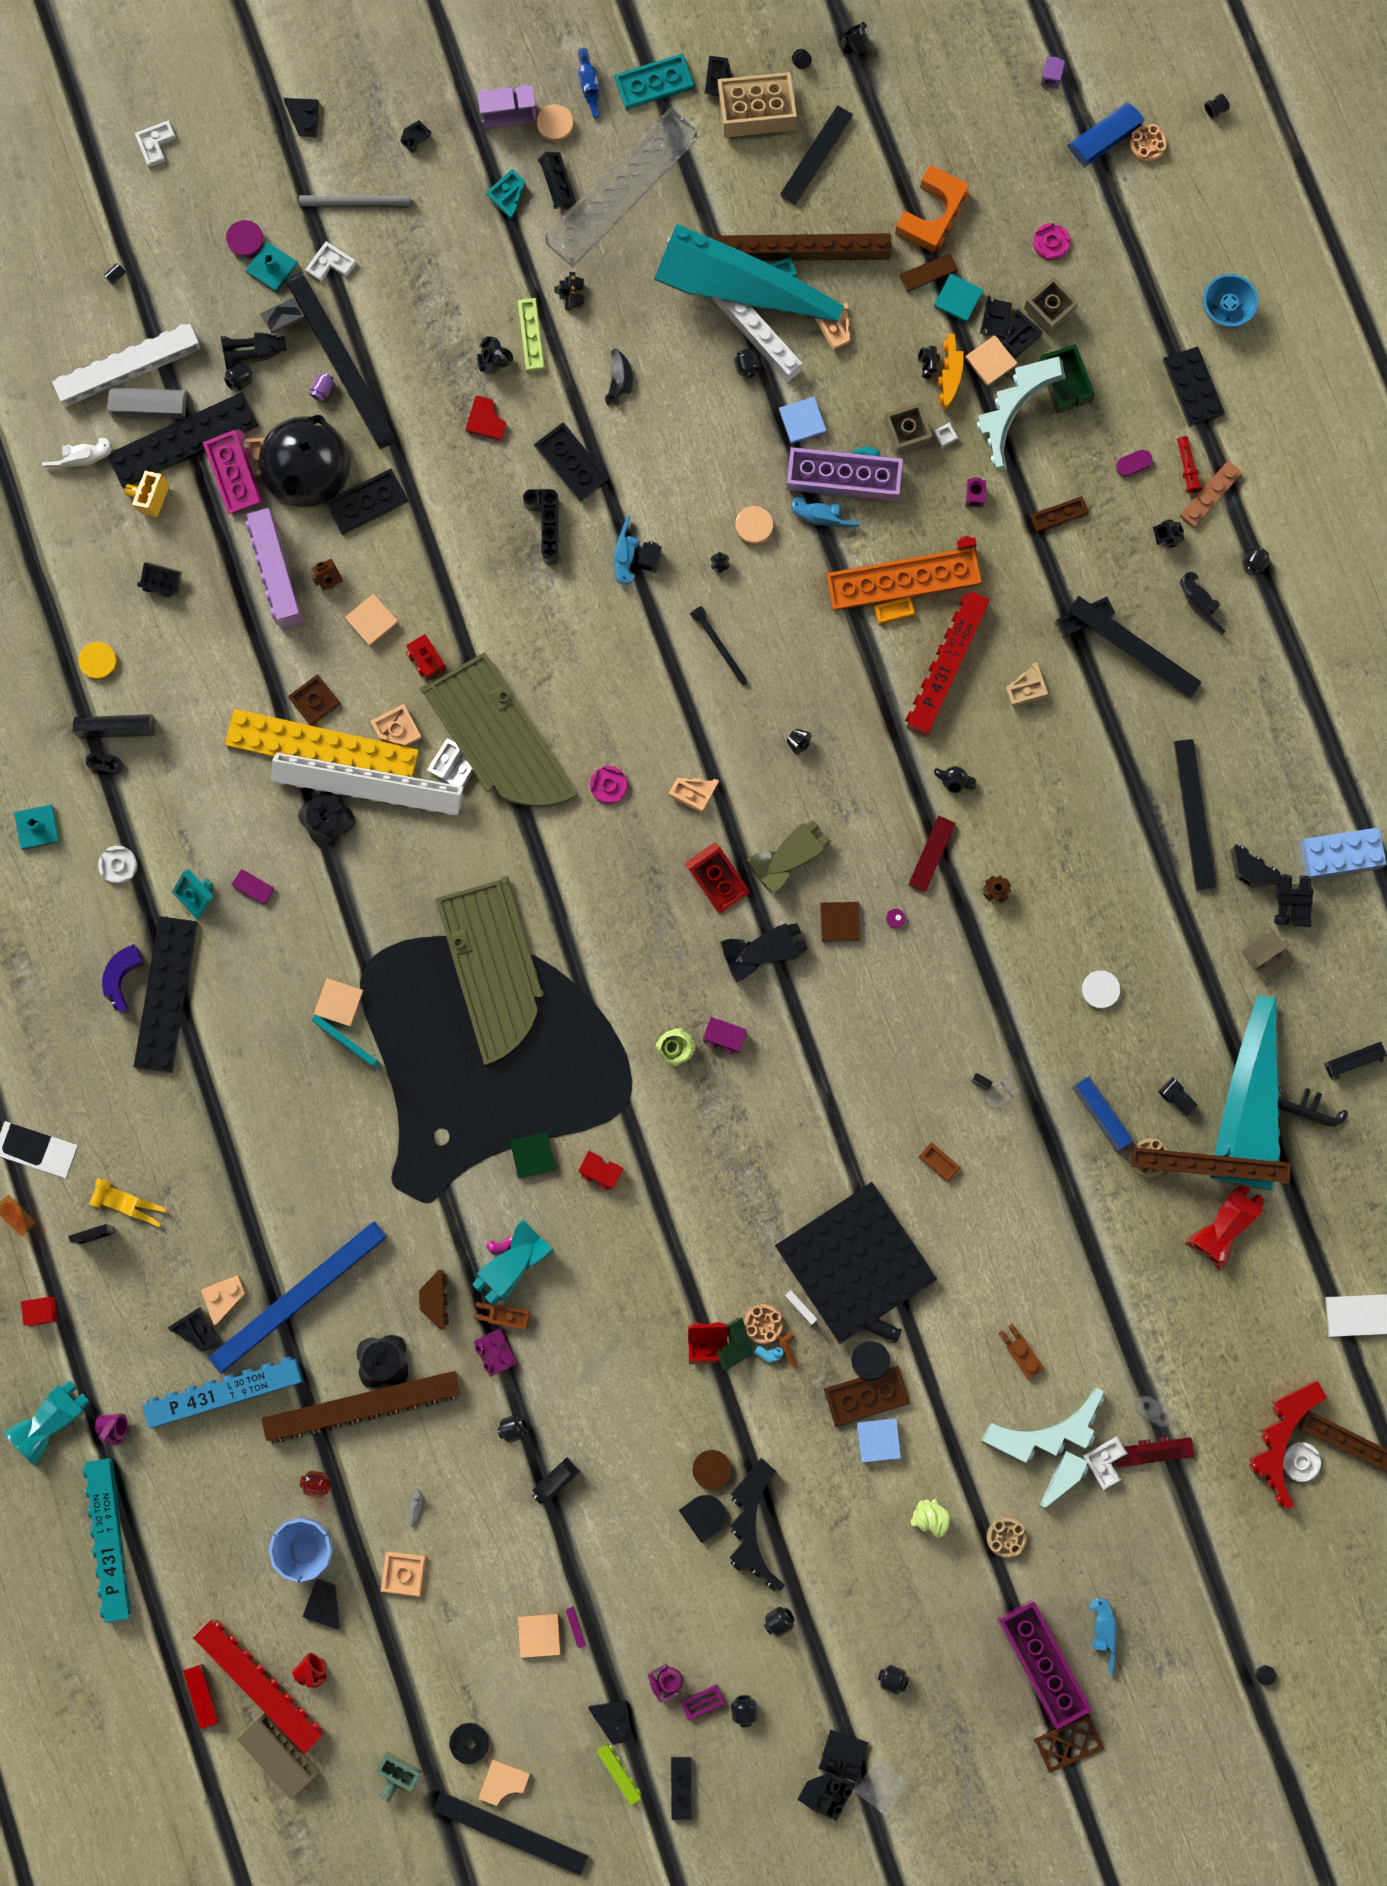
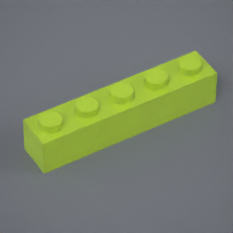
(619, 1773)

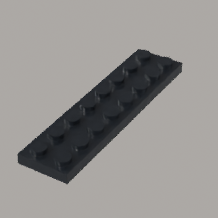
(180, 439)
(165, 994)

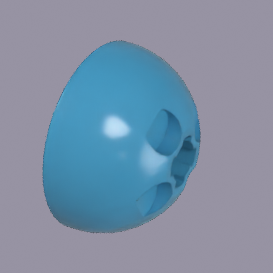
(1233, 292)

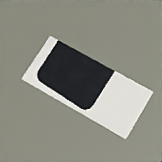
(36, 1149)

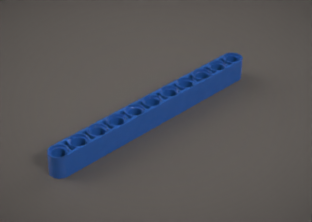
(297, 1297)

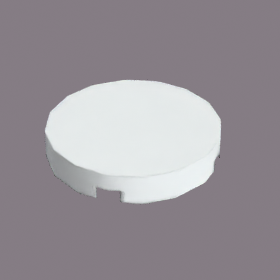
(117, 865)
(1100, 989)
(1301, 1462)

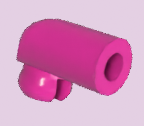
(499, 1248)

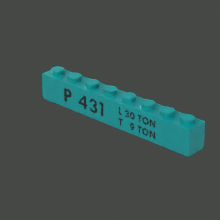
(108, 1540)

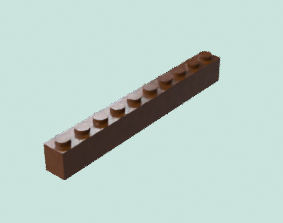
(811, 246)
(360, 1406)

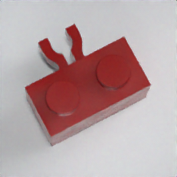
(425, 657)

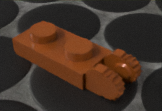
(504, 1316)
(1022, 1353)

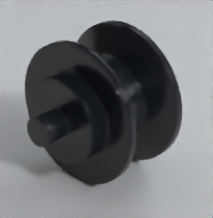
(801, 58)
(720, 562)

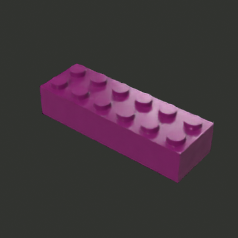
(1044, 1664)

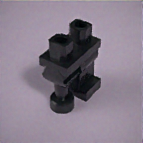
(1295, 895)

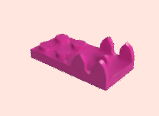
(233, 470)

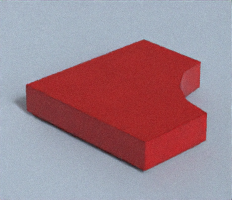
(484, 420)

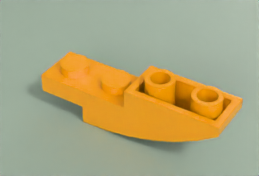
(951, 376)

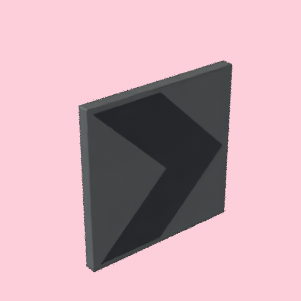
(282, 315)

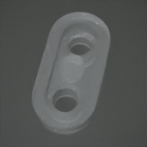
(1154, 1411)

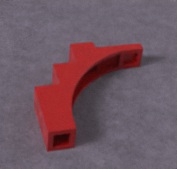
(1276, 1436)

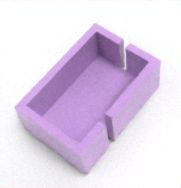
(507, 106)

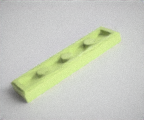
(531, 335)

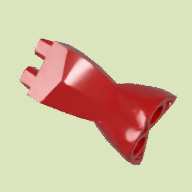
(1231, 1219)

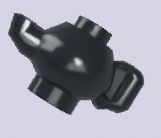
(955, 779)

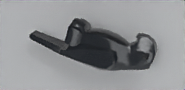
(1200, 600)

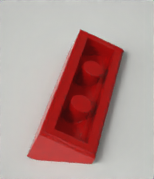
(201, 1696)

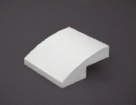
(451, 765)

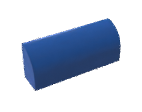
(1106, 134)
(1102, 1113)

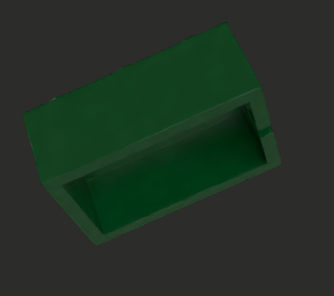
(1076, 387)

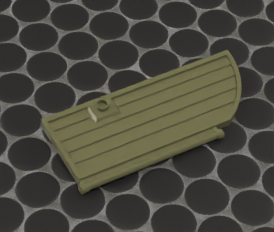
(497, 735)
(492, 965)

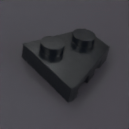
(304, 115)
(323, 1604)
(613, 1720)

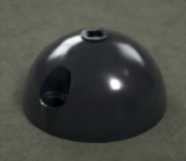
(318, 471)

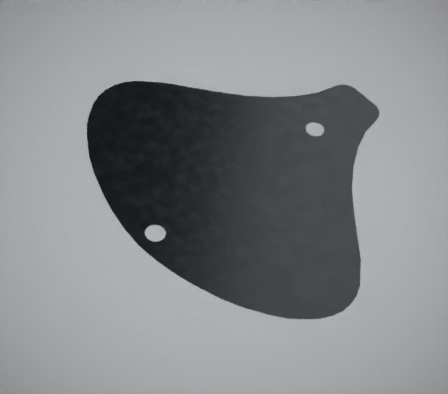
(556, 1081)

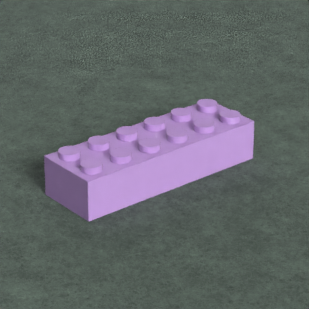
(844, 474)
(274, 568)

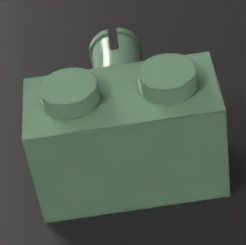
(398, 1774)

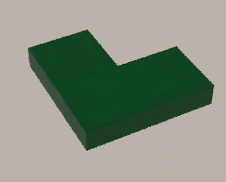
(739, 1345)

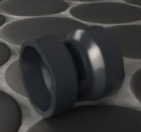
(1216, 106)

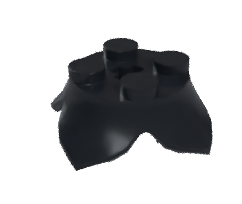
(325, 831)
(393, 1372)

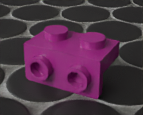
(494, 1352)

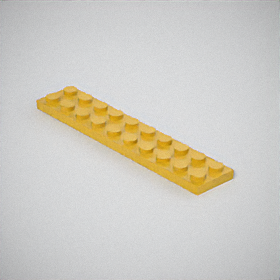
(274, 735)

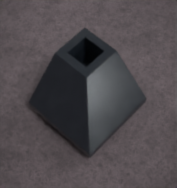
(826, 1794)

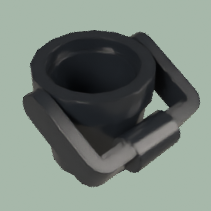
(856, 38)

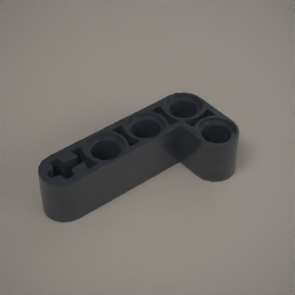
(546, 526)

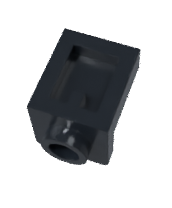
(414, 135)

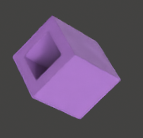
(1052, 72)

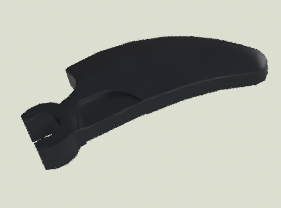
(621, 377)

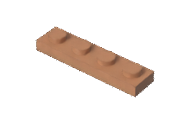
(1210, 494)

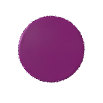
(244, 238)

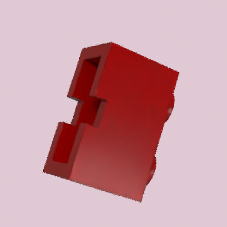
(605, 1174)

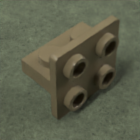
(1268, 955)

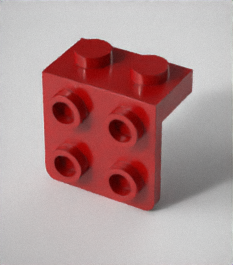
(706, 1341)

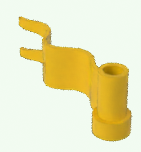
(122, 1201)

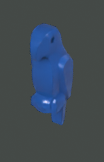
(588, 81)

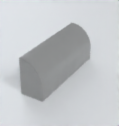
(147, 403)

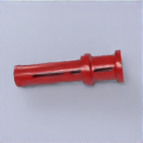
(1191, 473)

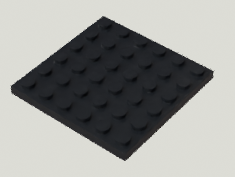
(855, 1262)

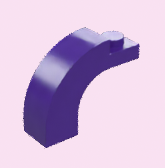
(115, 971)

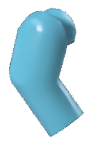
(770, 1355)

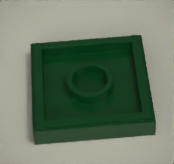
(532, 1155)

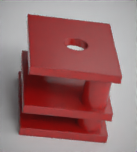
(39, 1311)

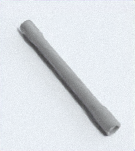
(313, 200)

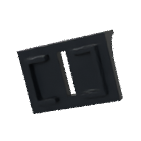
(996, 309)

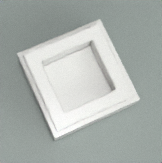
(945, 435)

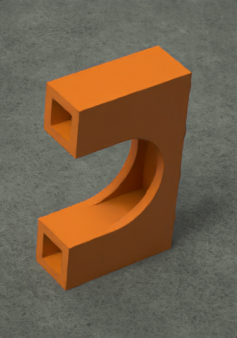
(930, 233)

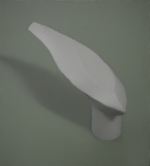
(415, 1507)

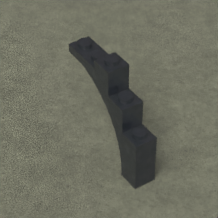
(748, 1494)

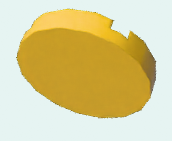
(97, 660)

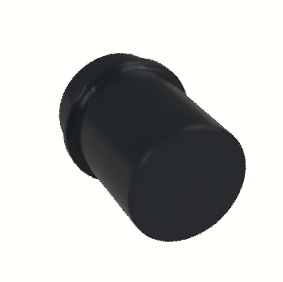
(114, 273)

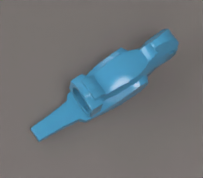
(820, 514)
(624, 556)
(1104, 1629)

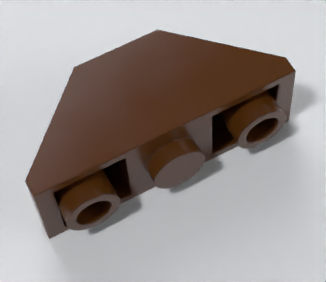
(433, 1300)

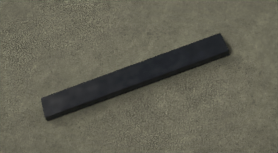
(1134, 646)
(1194, 814)
(510, 1833)

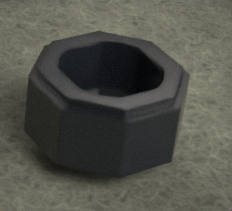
(1265, 1675)

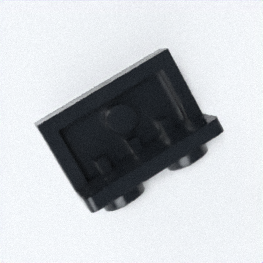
(160, 579)

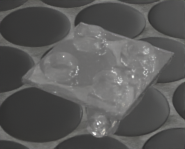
(882, 1787)

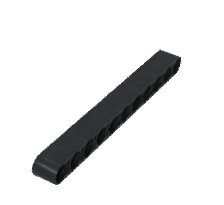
(341, 360)

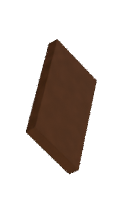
(866, 1398)

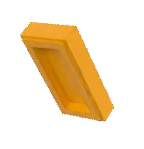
(894, 610)

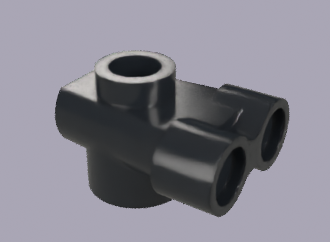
(930, 359)

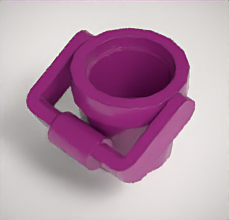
(112, 1428)
(668, 1681)

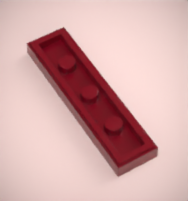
(931, 853)

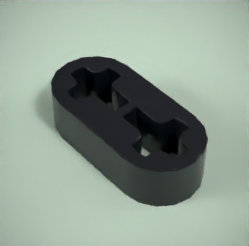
(103, 768)

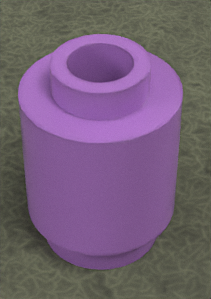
(322, 387)

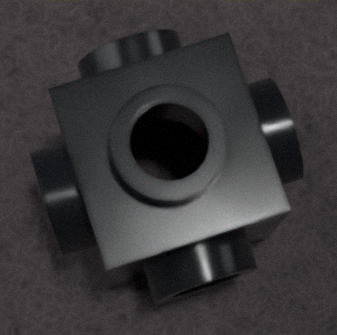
(1169, 533)

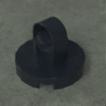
(490, 355)

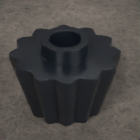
(799, 740)

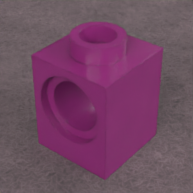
(974, 500)

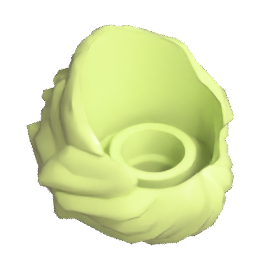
(675, 1047)
(931, 1517)

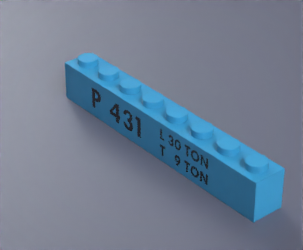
(223, 1393)

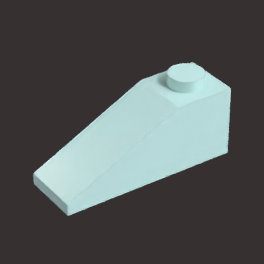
(1067, 1473)

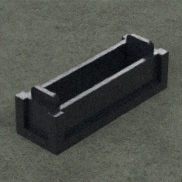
(557, 180)
(1069, 624)
(1355, 1060)

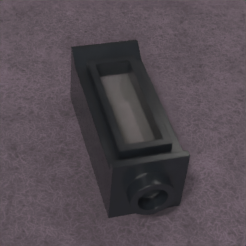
(555, 1481)

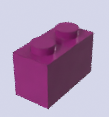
(724, 1035)

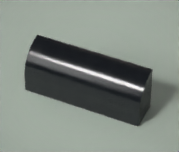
(114, 726)

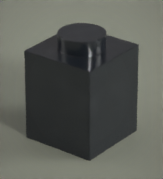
(649, 556)

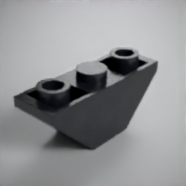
(1252, 869)

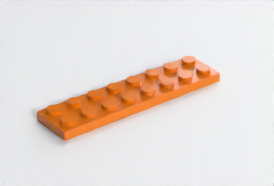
(903, 578)

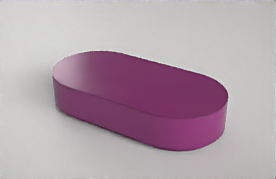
(1133, 463)

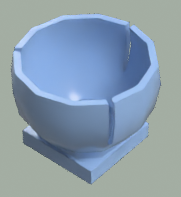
(301, 1549)

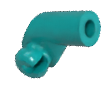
(866, 450)

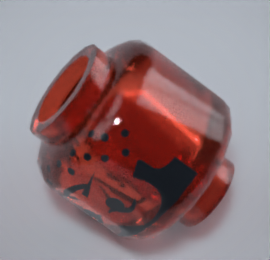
(315, 1484)

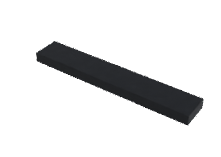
(816, 155)

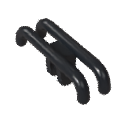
(1311, 1113)

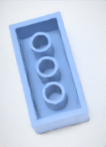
(1342, 853)

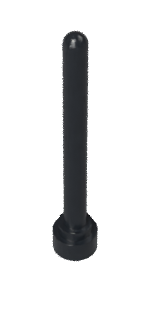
(699, 615)

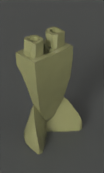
(796, 850)

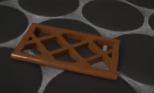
(1083, 1752)

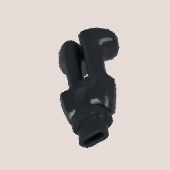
(264, 344)

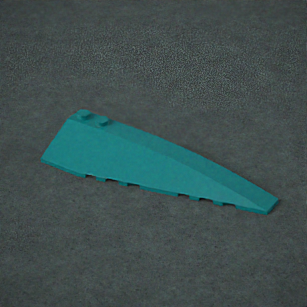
(720, 271)
(1251, 1108)

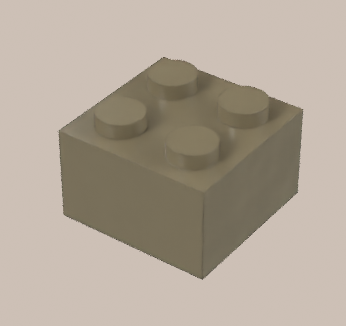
(1051, 305)
(907, 429)

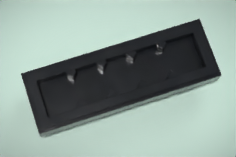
(681, 1788)

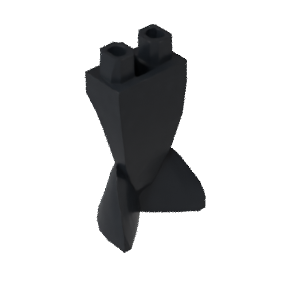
(771, 947)

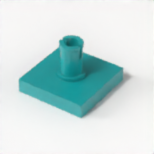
(271, 267)
(36, 827)
(193, 893)

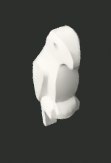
(81, 455)

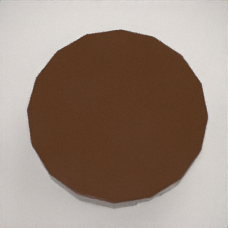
(711, 1469)

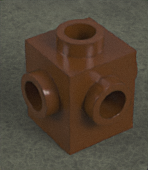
(326, 574)
(994, 895)

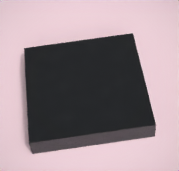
(92, 1234)

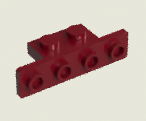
(1156, 1451)

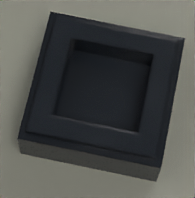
(982, 1081)

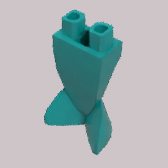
(507, 1269)
(54, 1414)

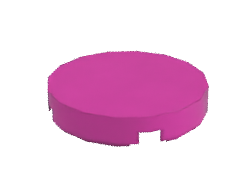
(1051, 241)
(608, 785)

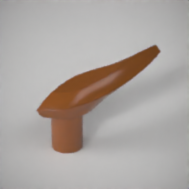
(783, 1342)

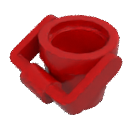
(310, 1669)

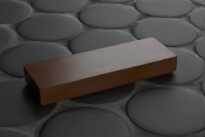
(928, 272)
(1059, 514)

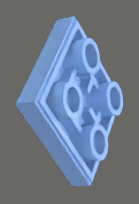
(802, 420)
(878, 1440)

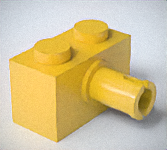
(149, 494)

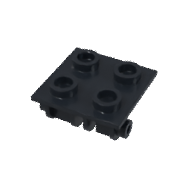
(843, 1755)

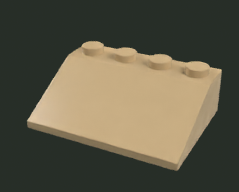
(757, 104)

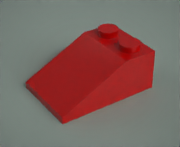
(717, 877)

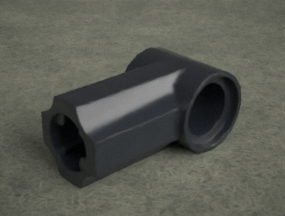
(1174, 1093)

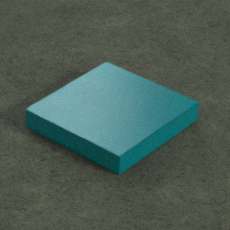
(958, 298)

